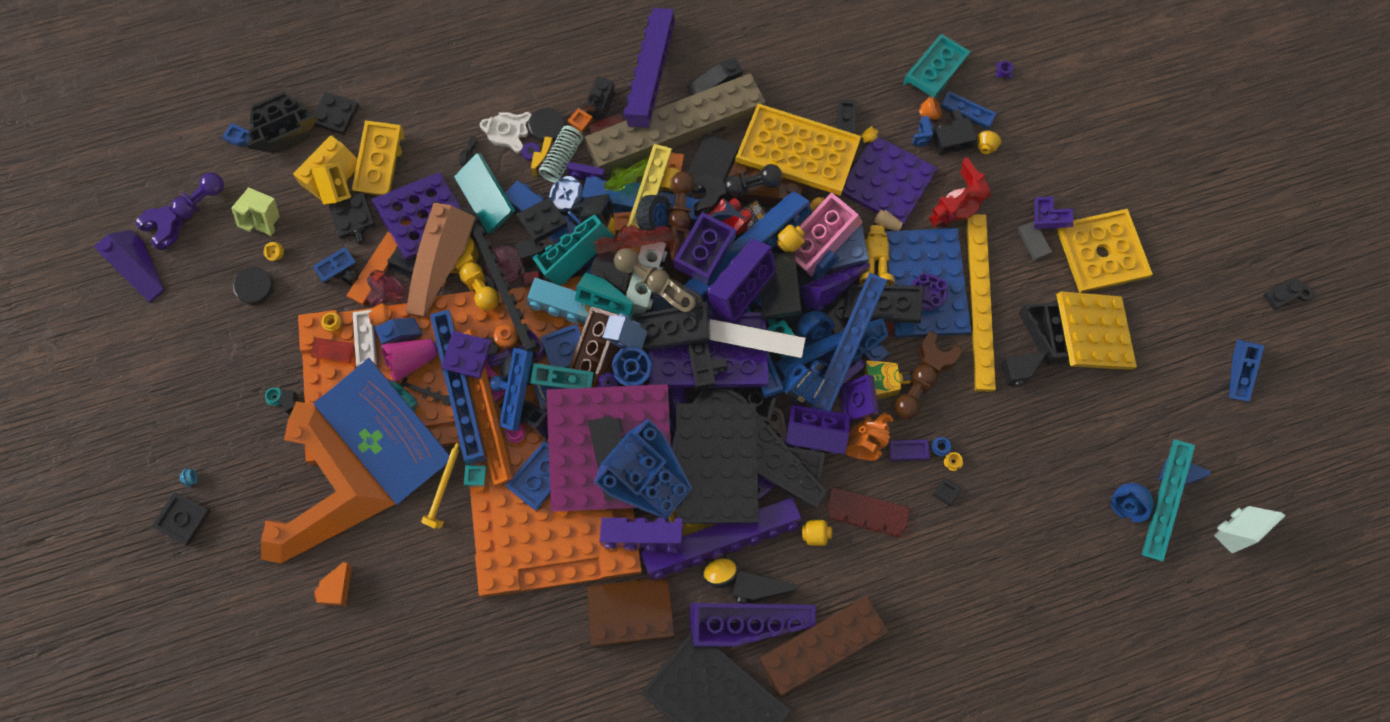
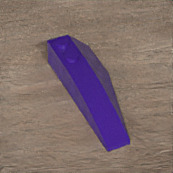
(744, 623)

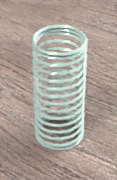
(567, 137)

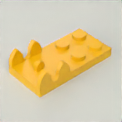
(377, 158)

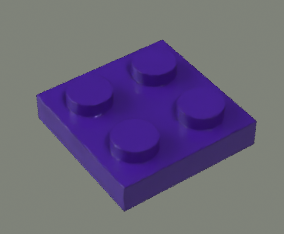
(466, 355)
(859, 398)

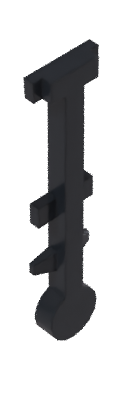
(445, 399)

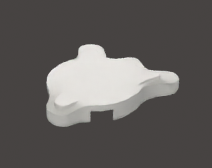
(506, 130)

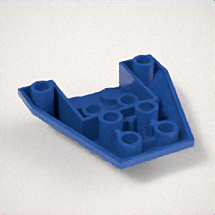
(644, 472)

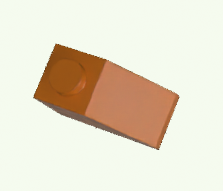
(334, 587)

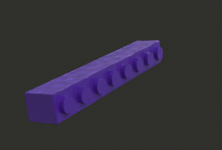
(650, 68)
(723, 538)

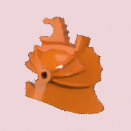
(868, 438)

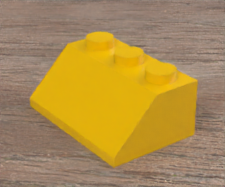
(329, 152)

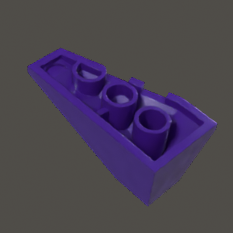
(130, 258)
(826, 289)

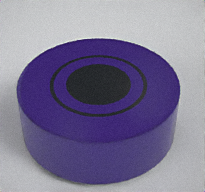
(528, 150)

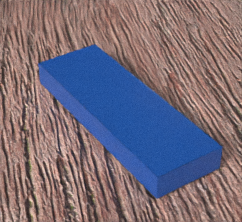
(978, 114)

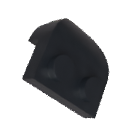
(604, 267)

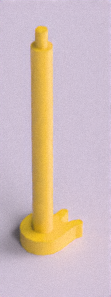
(430, 520)

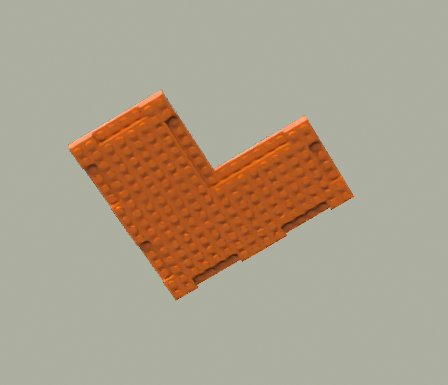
(512, 541)

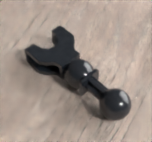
(732, 187)

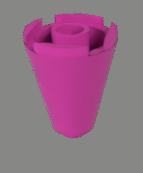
(408, 356)

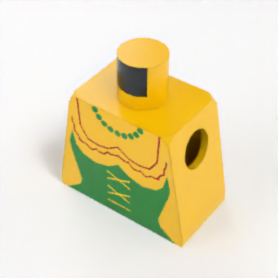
(886, 378)

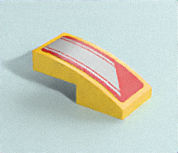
(538, 157)

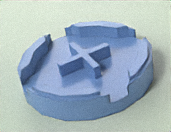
(566, 193)

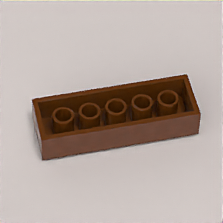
(823, 646)

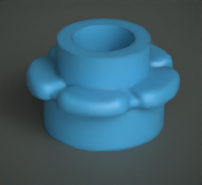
(188, 477)

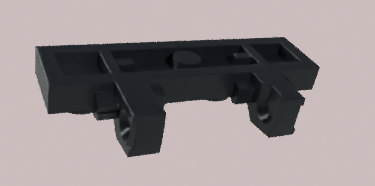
(704, 366)

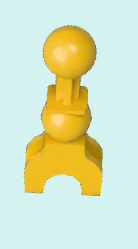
(472, 275)

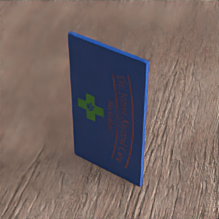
(382, 431)

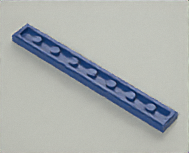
(850, 340)

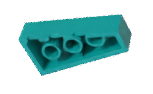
(572, 251)

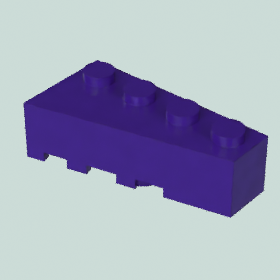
(642, 534)

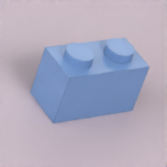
(624, 332)

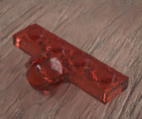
(632, 237)

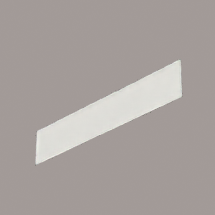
(756, 338)

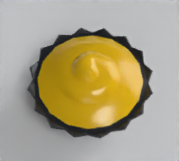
(720, 572)

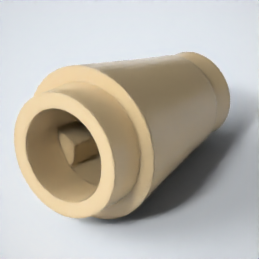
(887, 220)

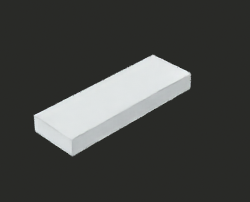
(364, 337)

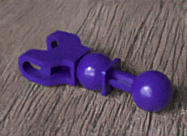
(181, 208)

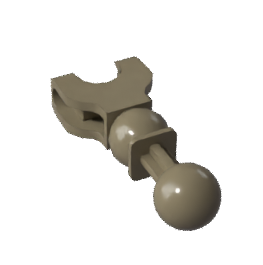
(657, 281)

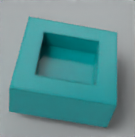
(475, 476)

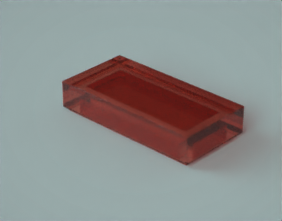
(332, 350)

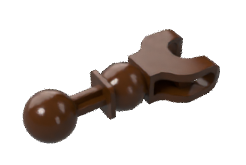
(679, 218)
(925, 375)

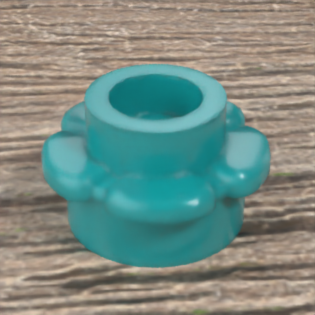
(269, 396)

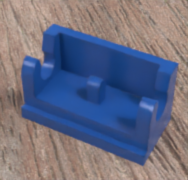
(334, 264)

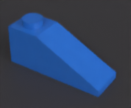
(1244, 369)

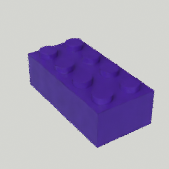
(741, 281)

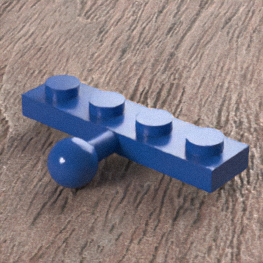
(514, 387)

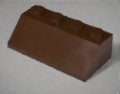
(593, 351)

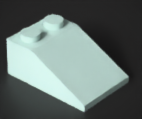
(1246, 527)

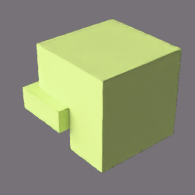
(256, 211)

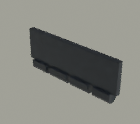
(604, 439)

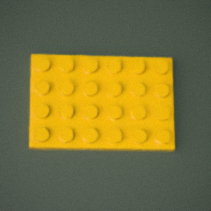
(800, 148)

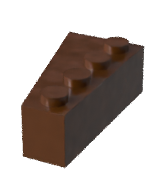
(765, 195)

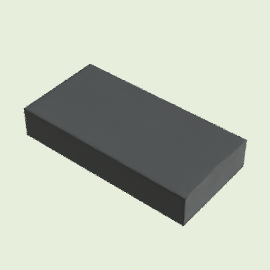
(1034, 241)

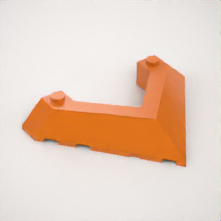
(356, 494)

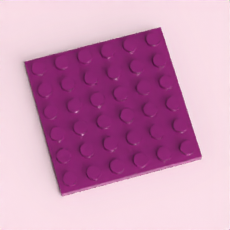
(570, 443)

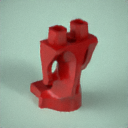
(962, 202)

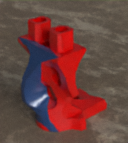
(727, 213)

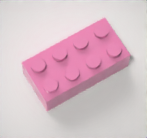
(825, 231)

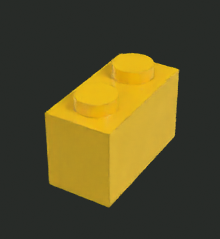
(331, 183)

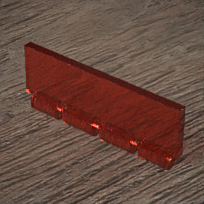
(863, 508)

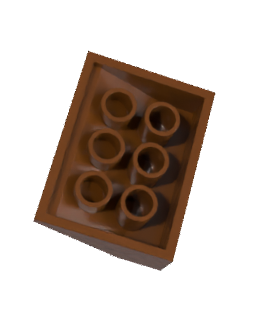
(629, 612)

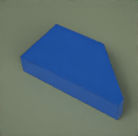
(236, 135)
(825, 265)

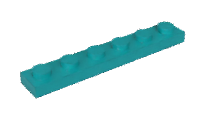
(1168, 500)

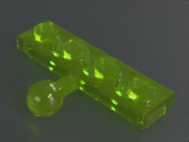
(625, 176)

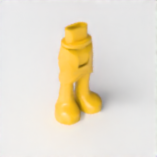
(878, 250)

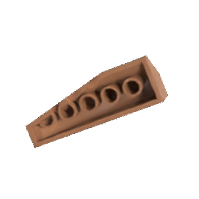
(439, 250)

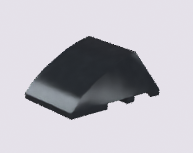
(279, 124)

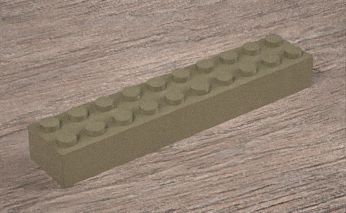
(676, 123)

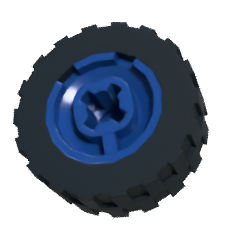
(652, 212)

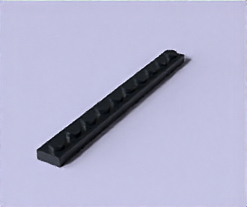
(503, 286)

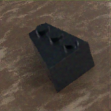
(1047, 330)

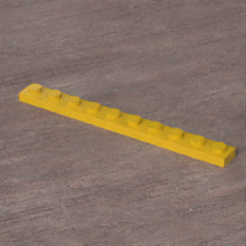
(980, 304)

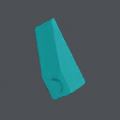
(602, 295)
(559, 377)

